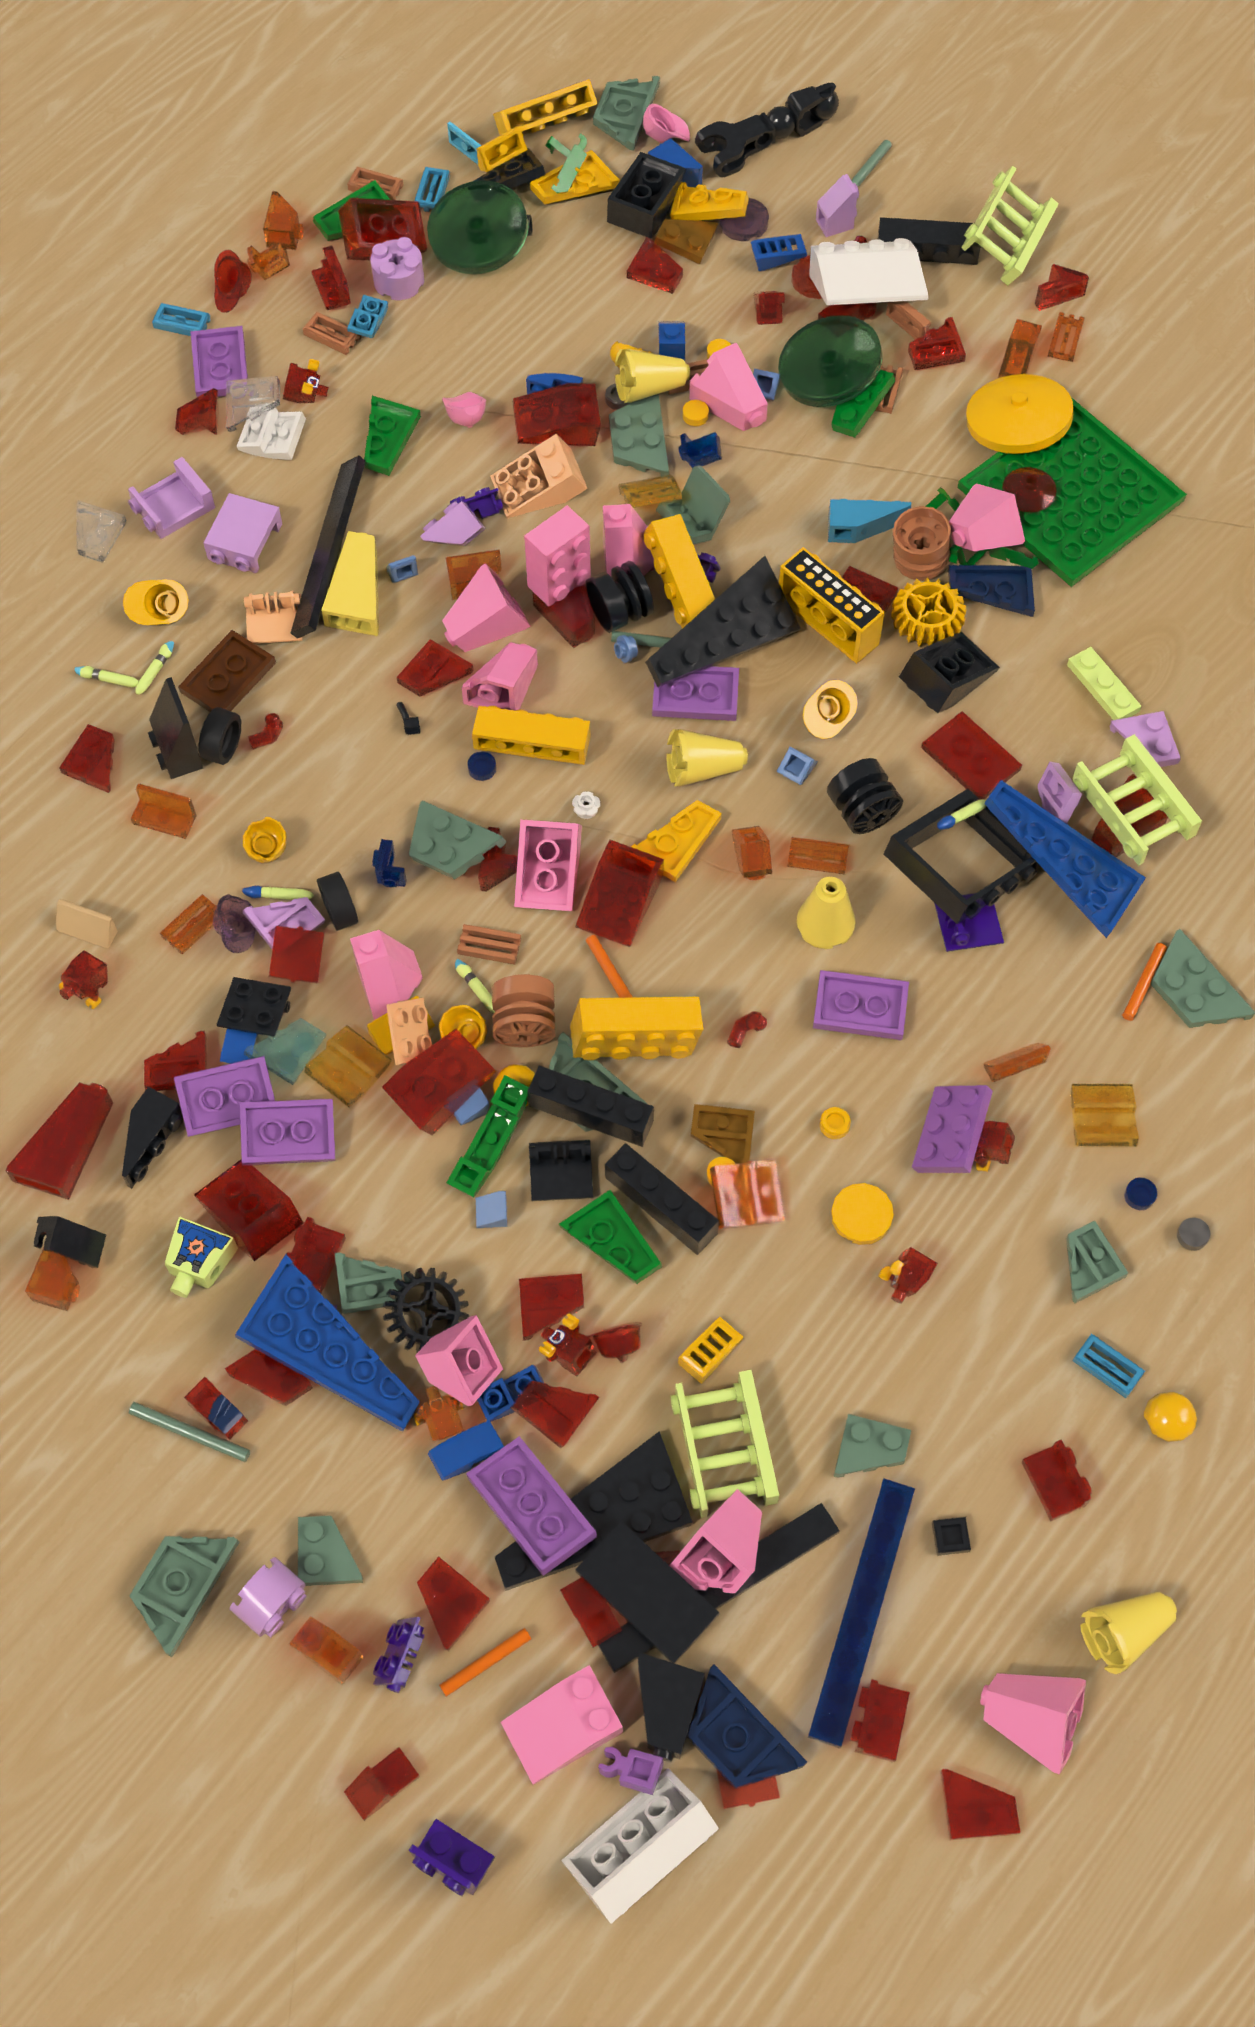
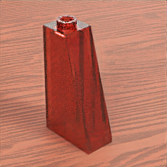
(63, 1143)

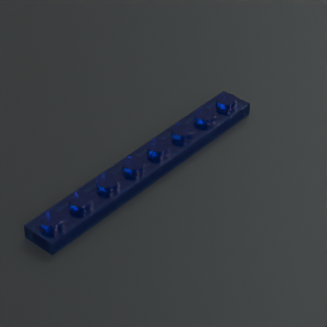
(861, 1614)

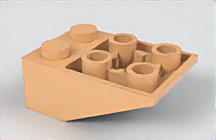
(539, 478)

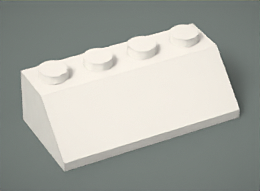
(640, 1845)

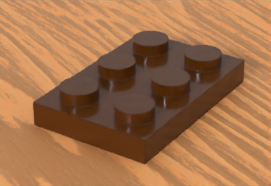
(227, 673)

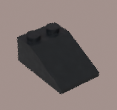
(644, 195)
(947, 671)
(173, 734)

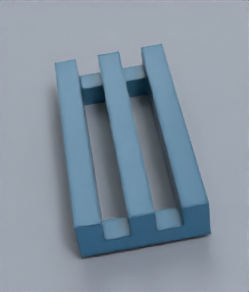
(428, 204)
(179, 323)
(1103, 1376)

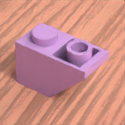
(838, 207)
(455, 528)

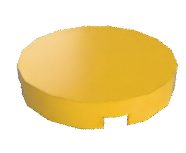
(862, 1213)

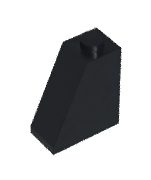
(668, 1704)

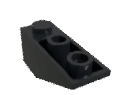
(149, 1127)

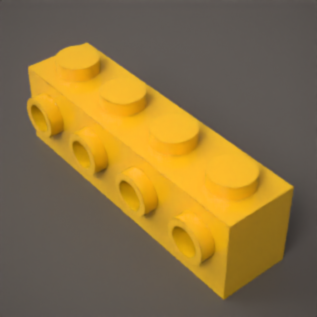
(546, 108)
(679, 567)
(531, 734)

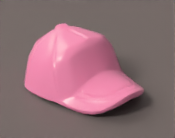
(663, 124)
(465, 409)

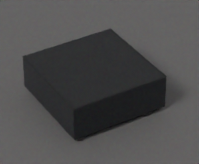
(951, 1536)

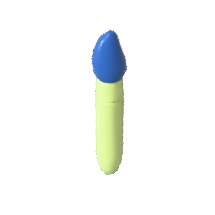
(962, 814)
(276, 892)

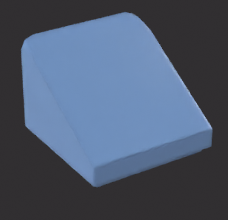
(767, 382)
(402, 569)
(796, 765)
(473, 1108)
(491, 1210)

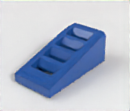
(766, 257)

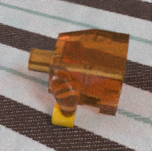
(440, 1415)

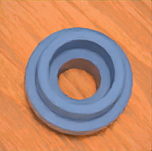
(625, 648)

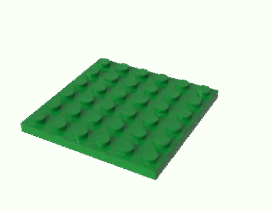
(1100, 501)

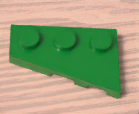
(388, 433)
(613, 1236)

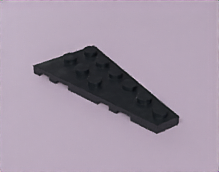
(736, 622)
(635, 1490)

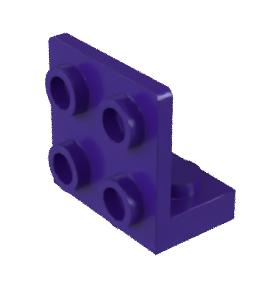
(453, 1857)

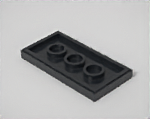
(647, 1592)

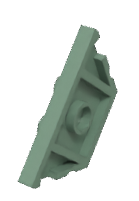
(623, 108)
(639, 436)
(449, 841)
(1196, 987)
(587, 1071)
(179, 1584)

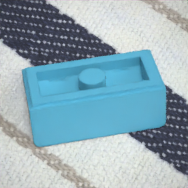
(463, 142)

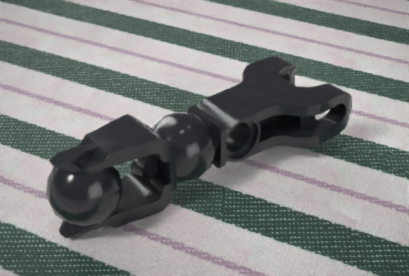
(757, 132)

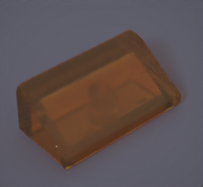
(1017, 1061)

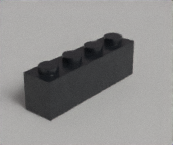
(933, 239)
(590, 1106)
(661, 1198)

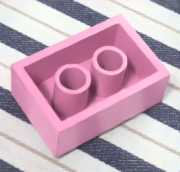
(558, 556)

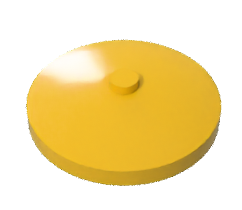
(1019, 413)

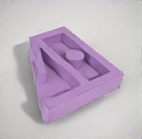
(1153, 733)
(1058, 792)
(285, 914)

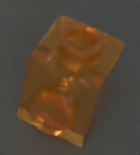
(268, 261)

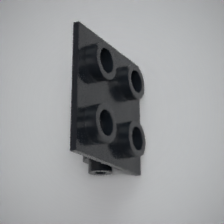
(254, 1006)
(560, 1170)

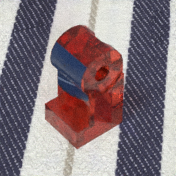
(215, 1409)

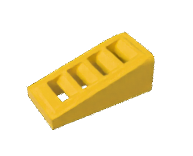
(693, 1367)

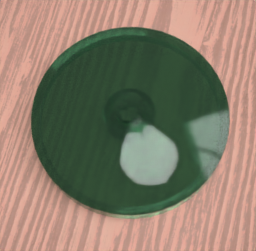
(477, 227)
(830, 361)

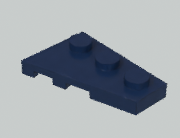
(995, 585)

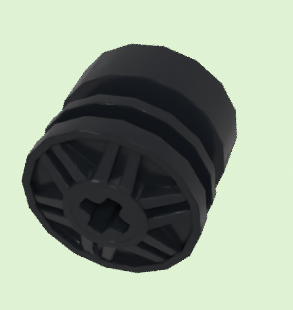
(619, 596)
(864, 796)

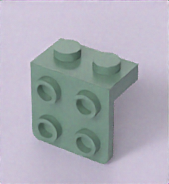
(700, 507)

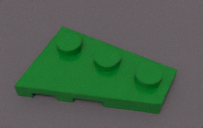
(328, 219)
(853, 415)

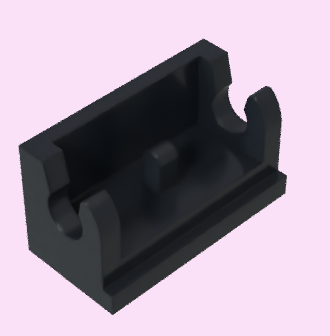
(70, 1240)

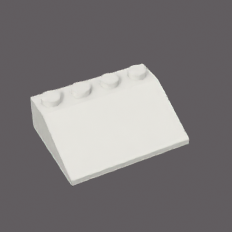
(867, 272)

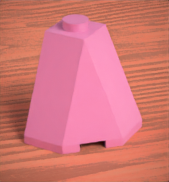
(730, 389)
(986, 520)
(625, 538)
(483, 613)
(502, 679)
(385, 969)
(723, 1548)
(1036, 1714)

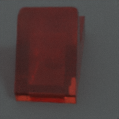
(1062, 287)
(769, 307)
(199, 411)
(496, 865)
(381, 1783)

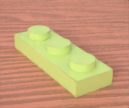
(1103, 684)

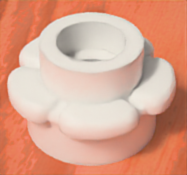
(586, 811)

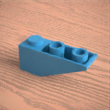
(860, 519)

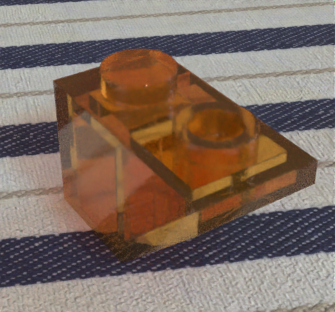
(327, 1650)

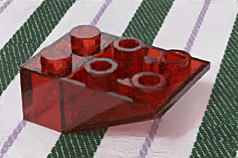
(620, 893)

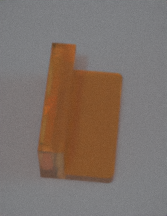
(163, 811)

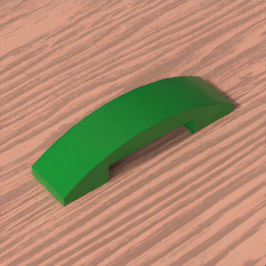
(491, 1137)

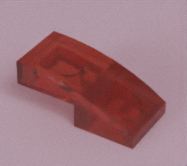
(590, 1612)

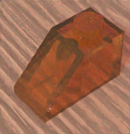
(282, 223)
(1020, 348)
(464, 567)
(752, 852)
(53, 1281)

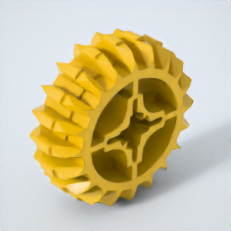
(928, 604)

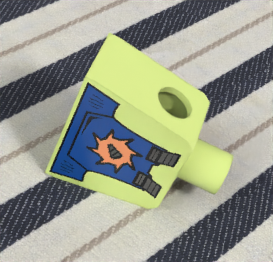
(197, 1256)

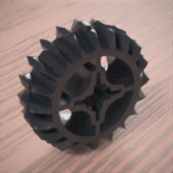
(411, 1309)

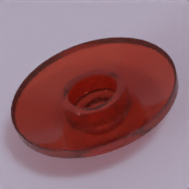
(1034, 496)

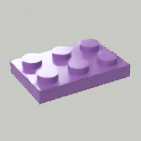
(217, 358)
(701, 695)
(861, 1005)
(213, 1095)
(952, 1129)
(287, 1131)

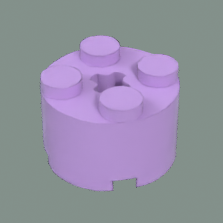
(397, 268)
(269, 1597)

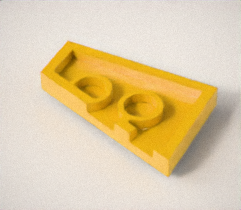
(590, 179)
(706, 204)
(681, 837)

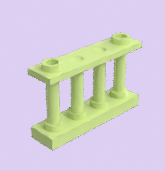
(1032, 230)
(1150, 777)
(756, 1453)

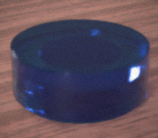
(481, 766)
(1140, 1193)

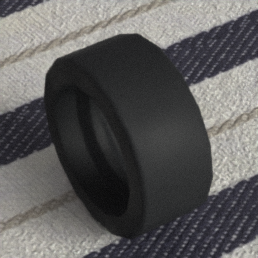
(219, 736)
(337, 900)

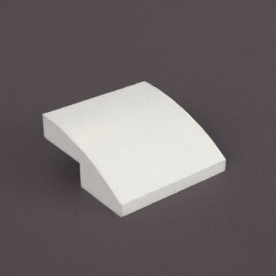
(272, 434)

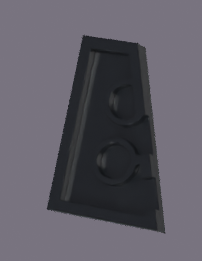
(516, 172)

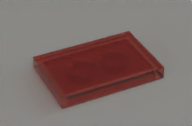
(971, 755)

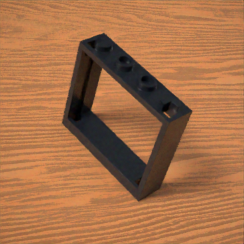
(929, 881)

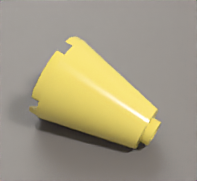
(648, 374)
(702, 757)
(826, 915)
(1126, 1628)

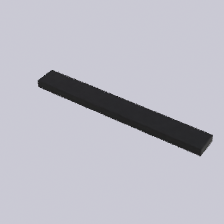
(328, 547)
(772, 1555)

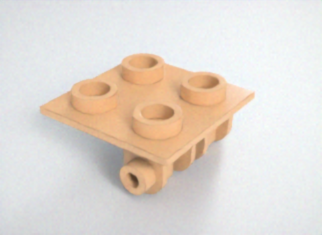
(271, 617)
(408, 1029)

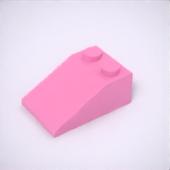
(547, 865)
(562, 1725)

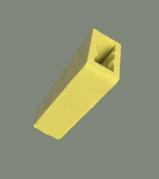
(353, 591)

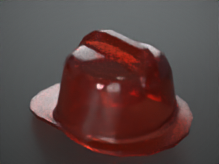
(231, 280)
(618, 1341)

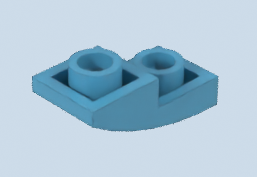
(368, 316)

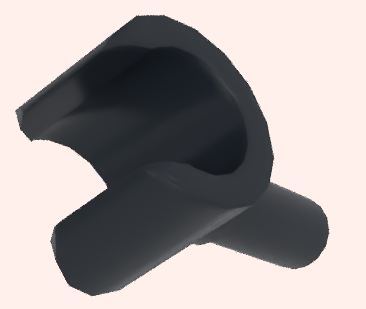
(411, 724)

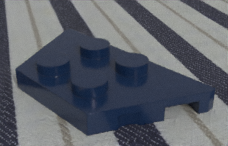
(738, 1736)

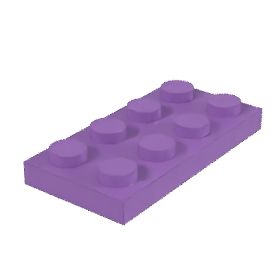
(531, 1505)

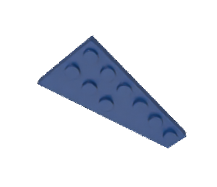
(1082, 869)
(316, 1341)

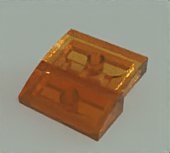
(747, 1194)

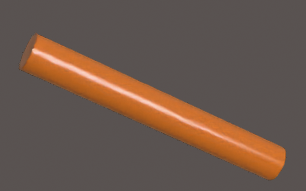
(608, 967)
(1144, 981)
(485, 1662)

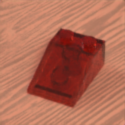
(379, 220)
(560, 410)
(439, 1081)
(250, 1209)

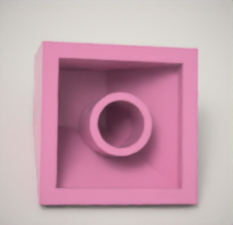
(460, 1361)

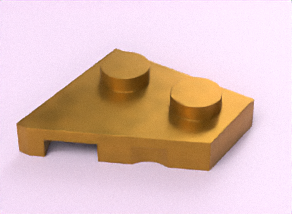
(686, 237)
(724, 1130)

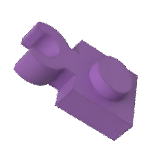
(636, 1771)

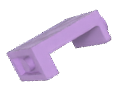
(172, 500)
(241, 532)

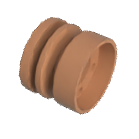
(921, 543)
(523, 1011)

